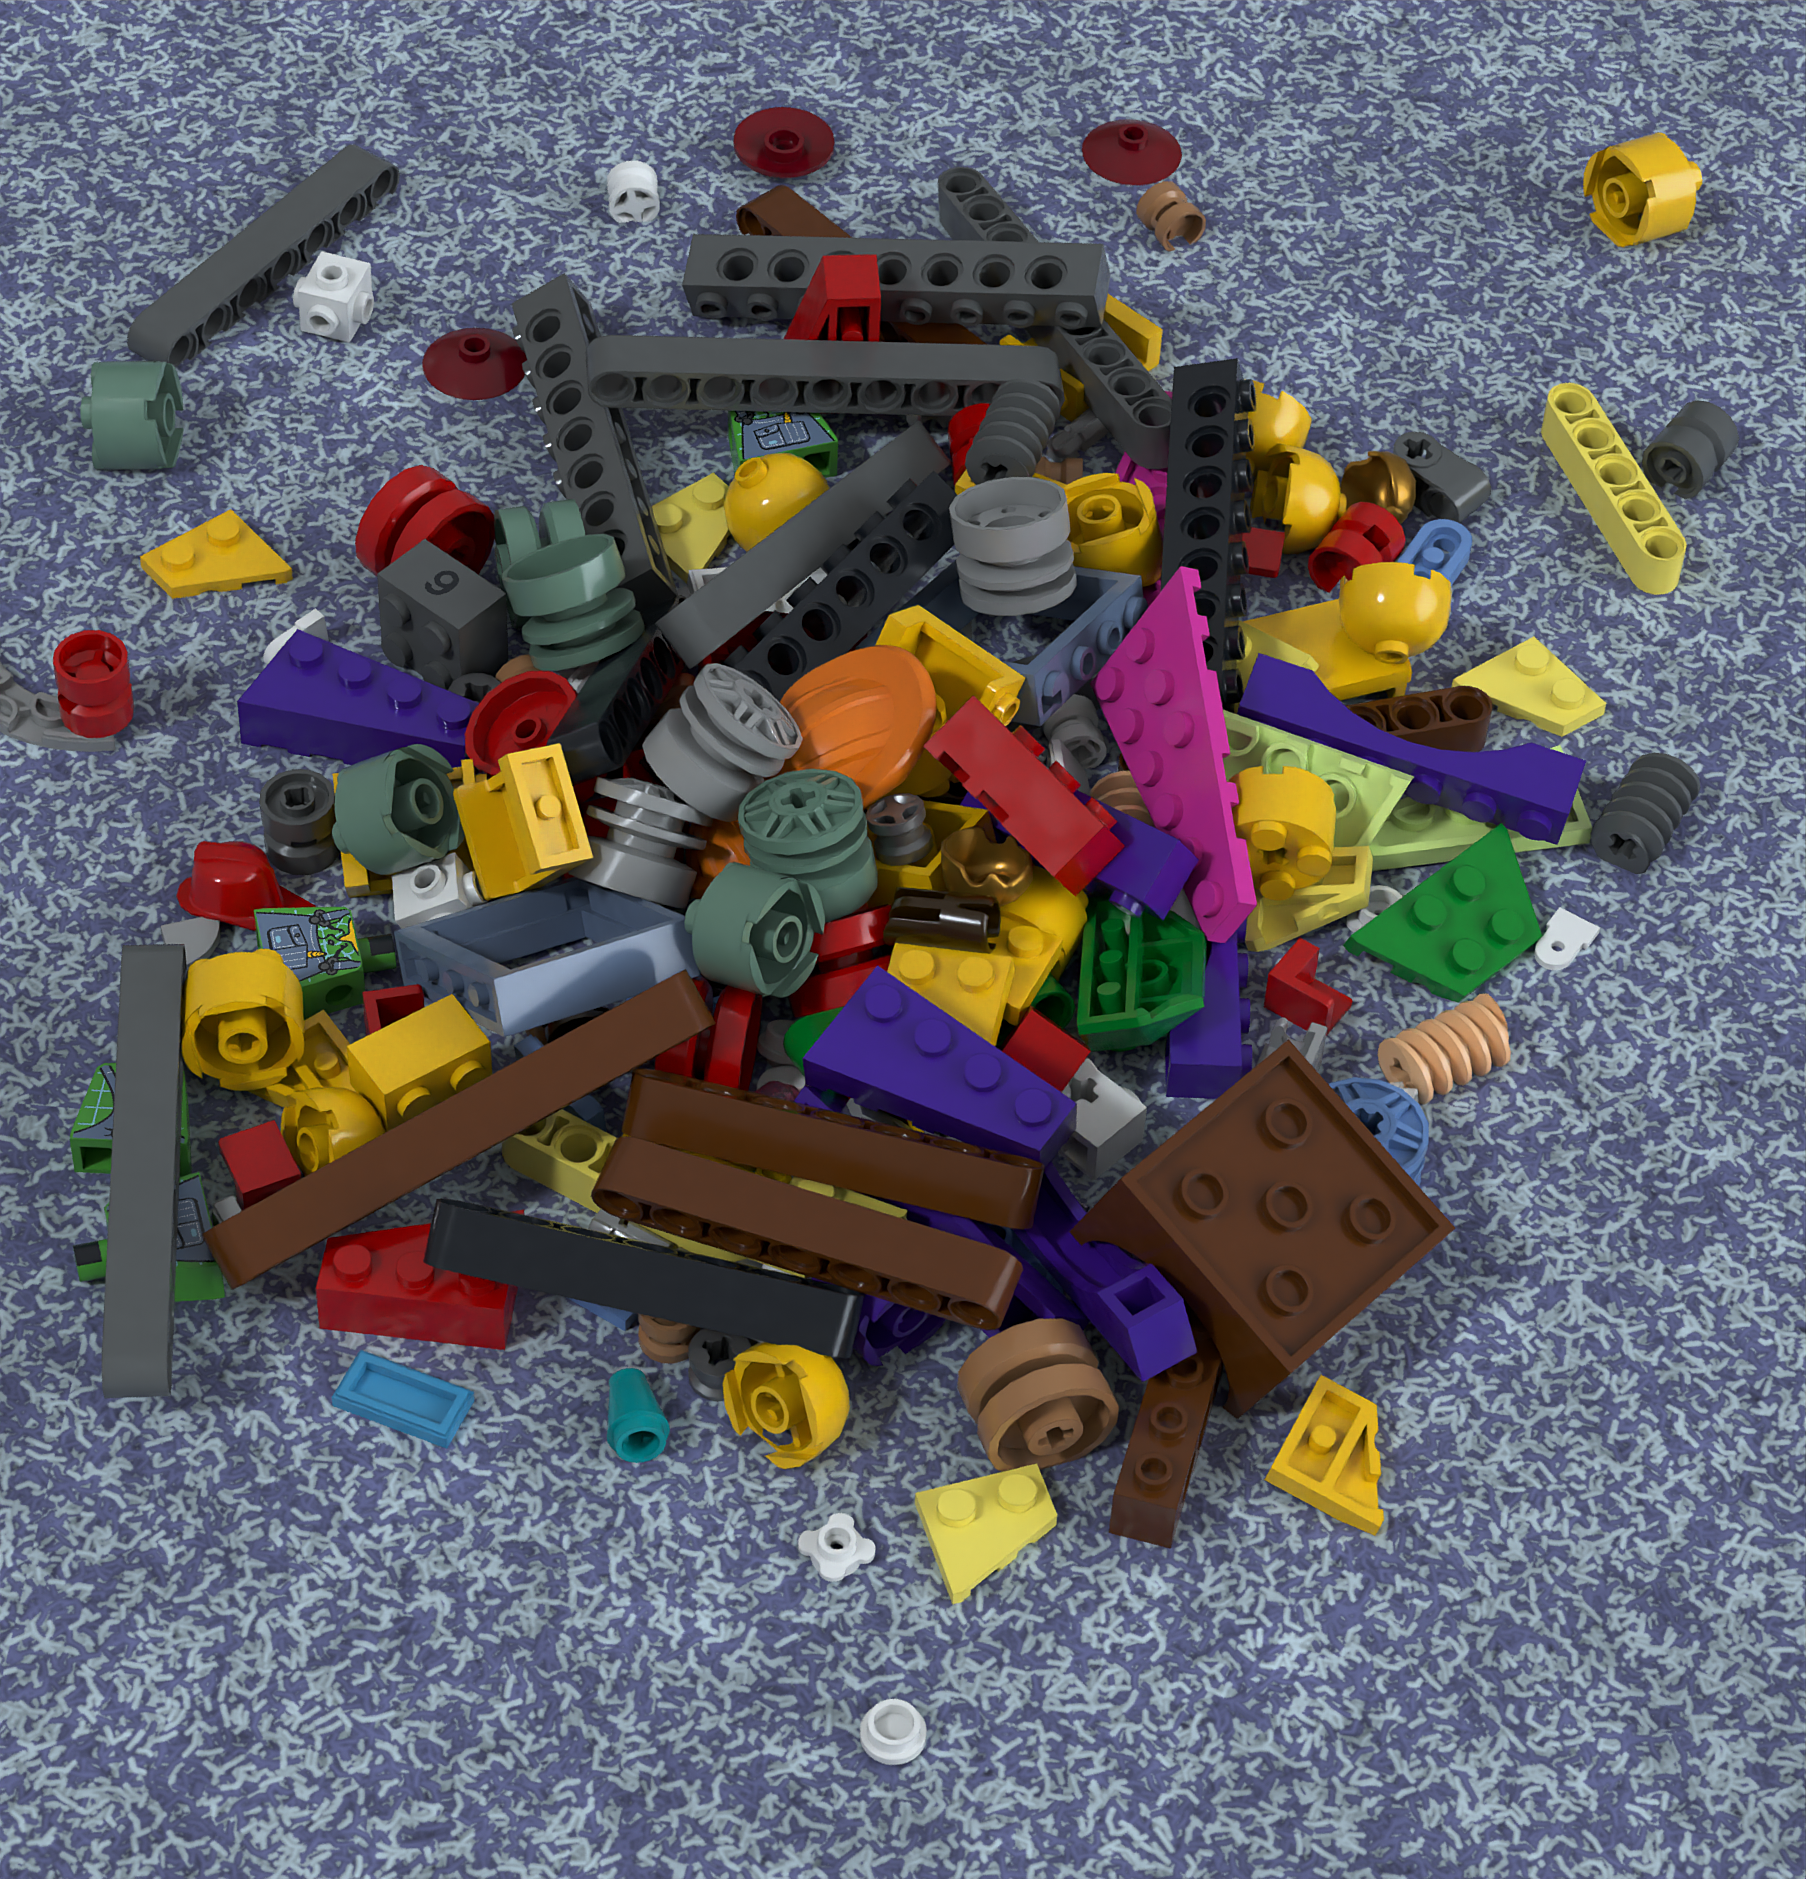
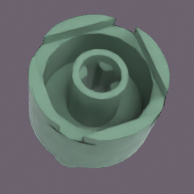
(133, 415)
(397, 810)
(756, 930)

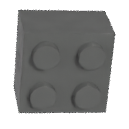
(441, 617)

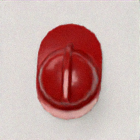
(231, 883)

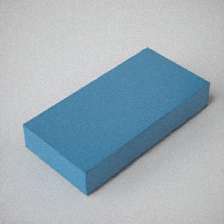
(403, 1399)

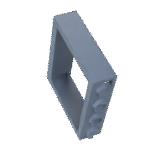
(1103, 613)
(464, 952)

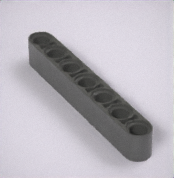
(262, 256)

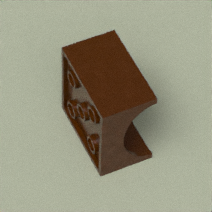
(1271, 1220)

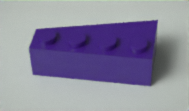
(348, 706)
(1142, 875)
(926, 1067)

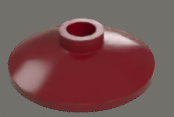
(783, 142)
(1131, 152)
(474, 363)

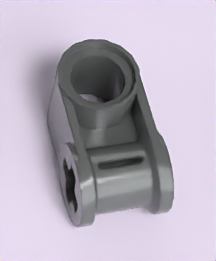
(1444, 481)

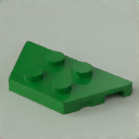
(1457, 922)

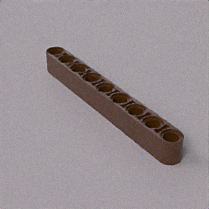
(457, 1129)

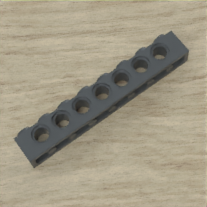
(917, 279)
(587, 439)

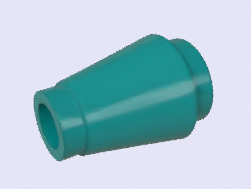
(635, 1417)

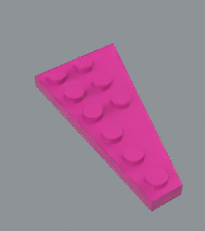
(1174, 742)

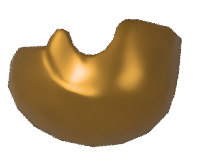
(1382, 481)
(983, 867)

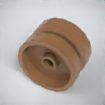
(1037, 1395)

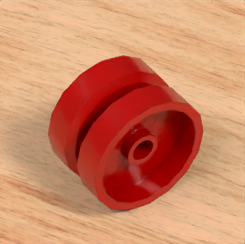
(420, 507)
(519, 718)
(842, 961)
(727, 1048)

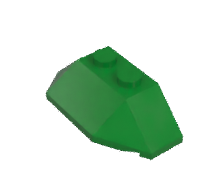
(1137, 976)

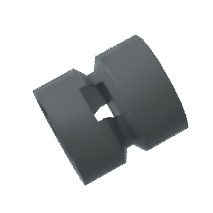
(1691, 448)
(299, 821)

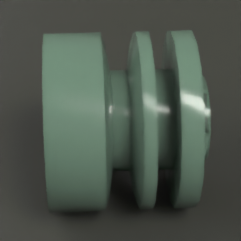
(573, 602)
(814, 831)

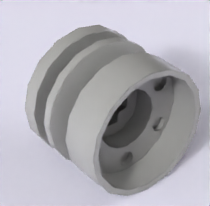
(1013, 546)
(721, 741)
(643, 842)

